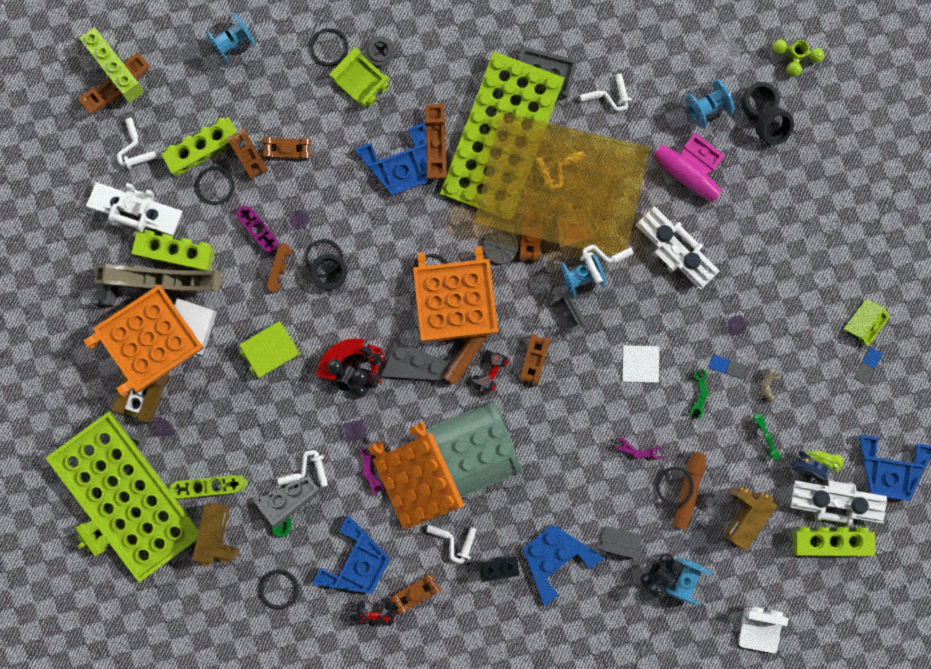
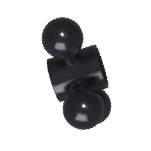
(349, 378)
(658, 576)

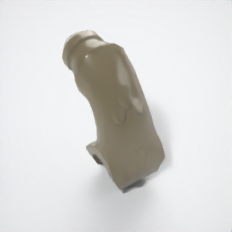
(765, 385)

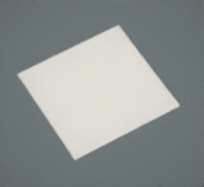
(640, 363)

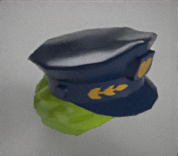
(817, 464)

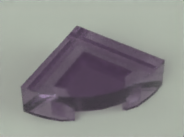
(163, 427)

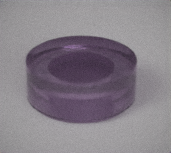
(299, 219)
(737, 324)

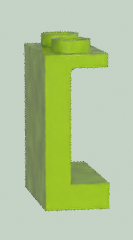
(360, 78)
(269, 349)

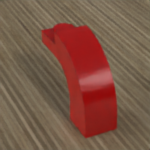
(340, 351)

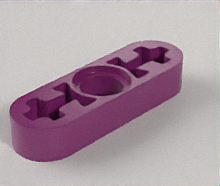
(270, 236)

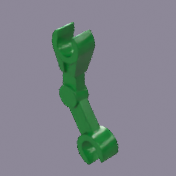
(702, 395)
(760, 423)

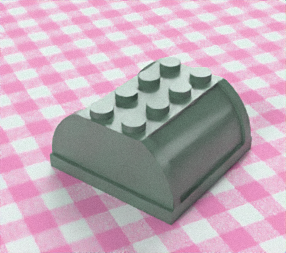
(476, 448)

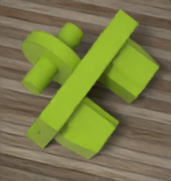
(90, 539)

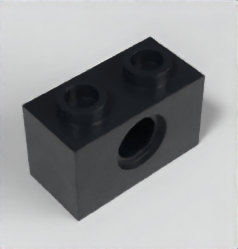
(498, 567)

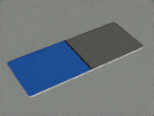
(868, 365)
(727, 366)

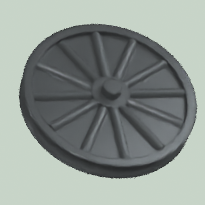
(500, 247)

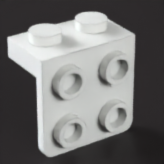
(761, 629)

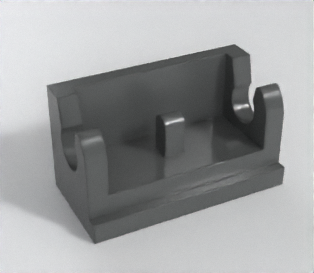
(105, 295)
(567, 312)

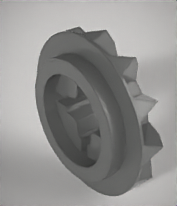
(381, 42)

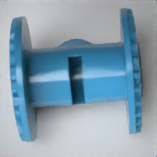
(231, 38)
(709, 104)
(581, 275)
(687, 581)

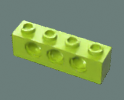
(111, 65)
(196, 157)
(143, 248)
(863, 547)

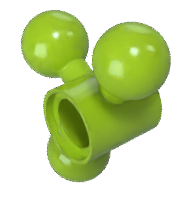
(794, 68)

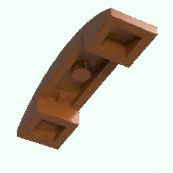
(107, 92)
(435, 141)

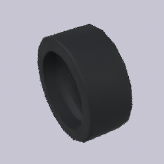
(764, 86)
(783, 133)
(328, 257)

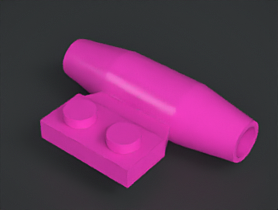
(692, 166)

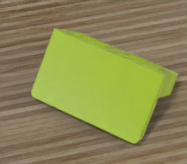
(867, 322)

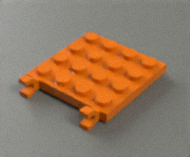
(455, 299)
(146, 339)
(416, 479)

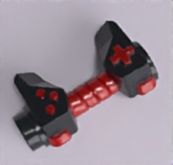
(374, 356)
(486, 383)
(361, 615)

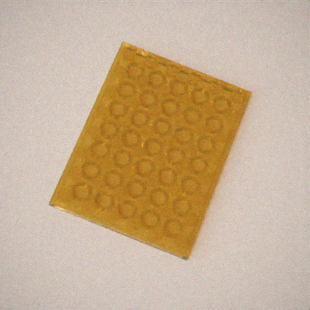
(561, 185)

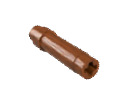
(464, 358)
(696, 468)

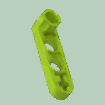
(207, 486)

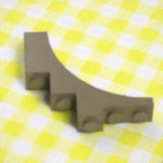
(150, 278)

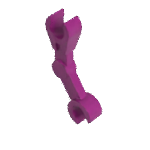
(637, 453)
(367, 473)

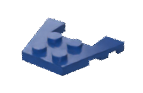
(403, 169)
(892, 477)
(550, 552)
(363, 566)

